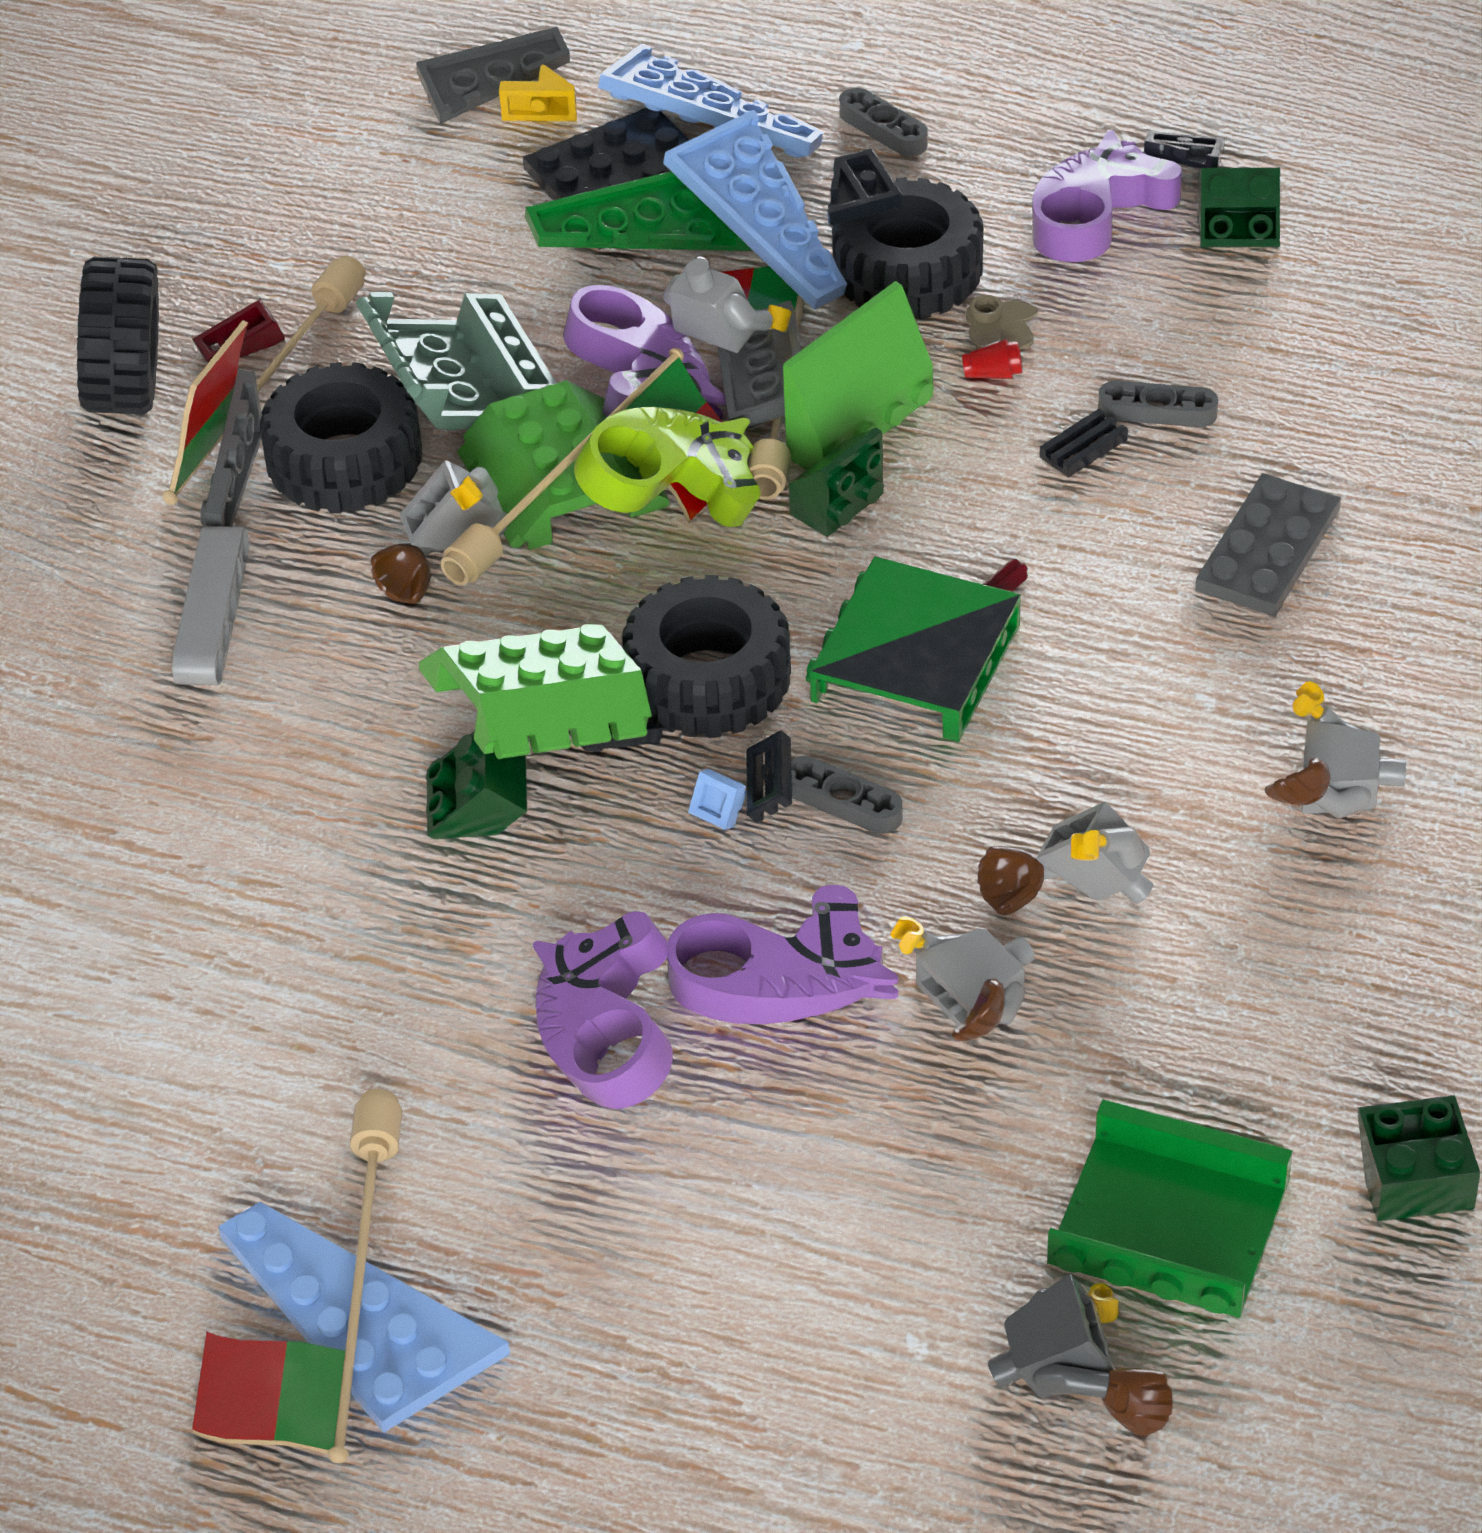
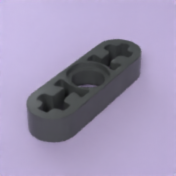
(903, 134)
(1187, 396)
(879, 814)

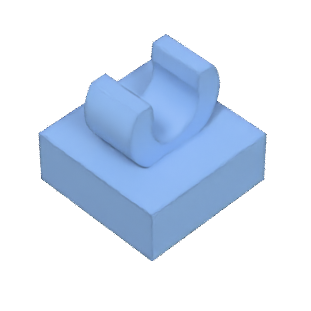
(717, 799)

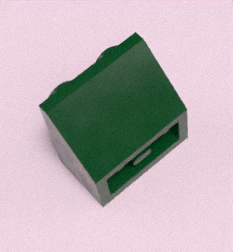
(1239, 207)
(839, 484)
(474, 792)
(1417, 1158)

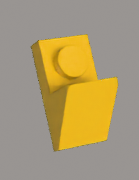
(541, 100)

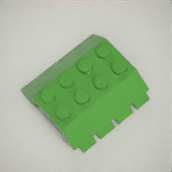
(525, 440)
(544, 689)

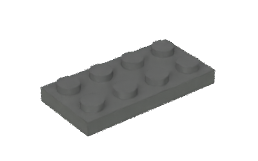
(755, 374)
(1268, 544)

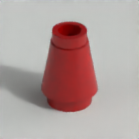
(994, 361)

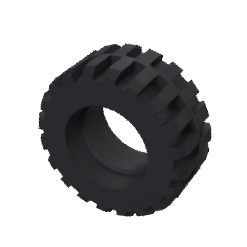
(924, 245)
(117, 335)
(348, 470)
(710, 617)

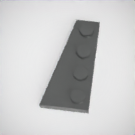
(474, 75)
(236, 453)

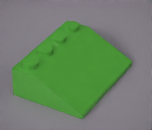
(856, 378)

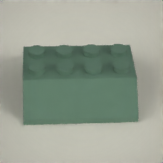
(461, 363)

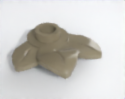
(998, 320)

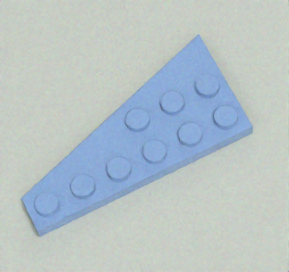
(700, 99)
(758, 201)
(406, 1342)

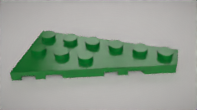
(633, 215)

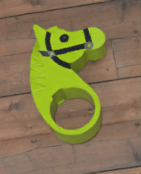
(668, 449)

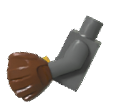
(1063, 1350)

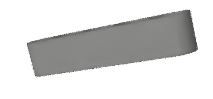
(210, 606)

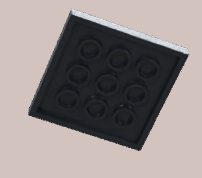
(605, 155)

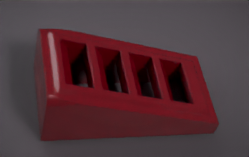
(260, 332)

